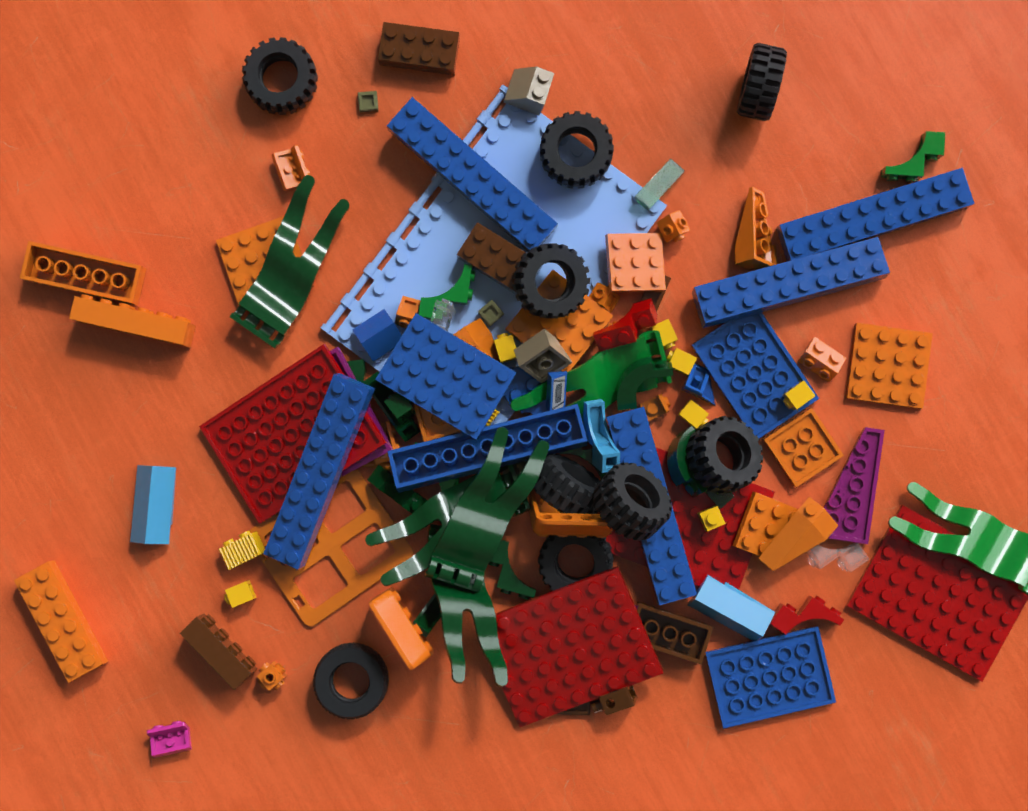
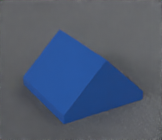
(378, 335)

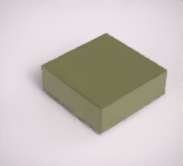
(368, 101)
(490, 313)

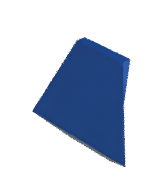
(699, 384)

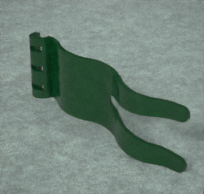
(284, 278)
(436, 508)
(479, 526)
(452, 603)

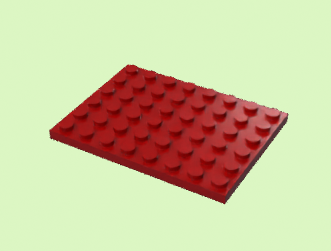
(269, 428)
(706, 551)
(938, 600)
(573, 647)

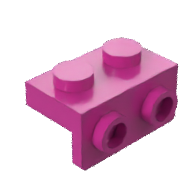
(169, 739)

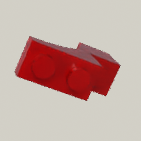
(625, 330)
(813, 608)

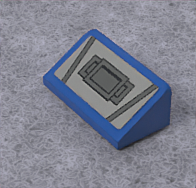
(556, 390)

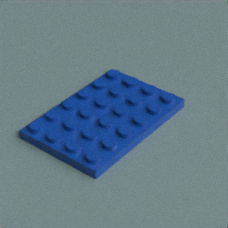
(752, 371)
(446, 376)
(770, 677)

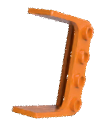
(561, 527)
(400, 628)

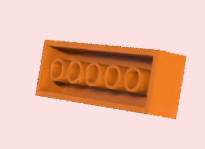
(83, 273)
(131, 321)
(61, 620)

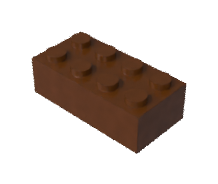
(419, 48)
(491, 255)
(675, 633)
(219, 650)

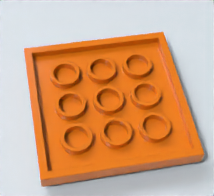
(246, 253)
(572, 331)
(889, 365)

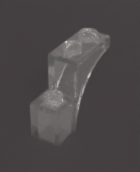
(443, 313)
(849, 557)

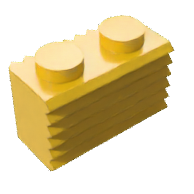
(242, 550)

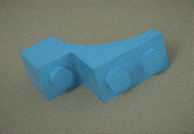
(604, 451)

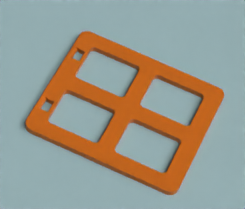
(330, 545)

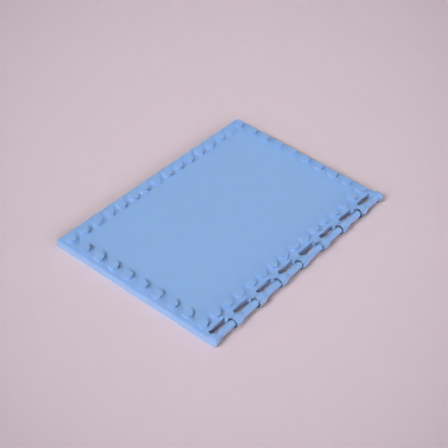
(428, 258)

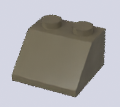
(529, 89)
(541, 355)

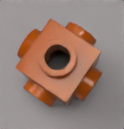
(673, 226)
(278, 673)

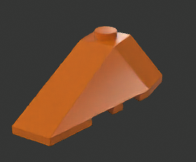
(753, 241)
(480, 336)
(804, 531)

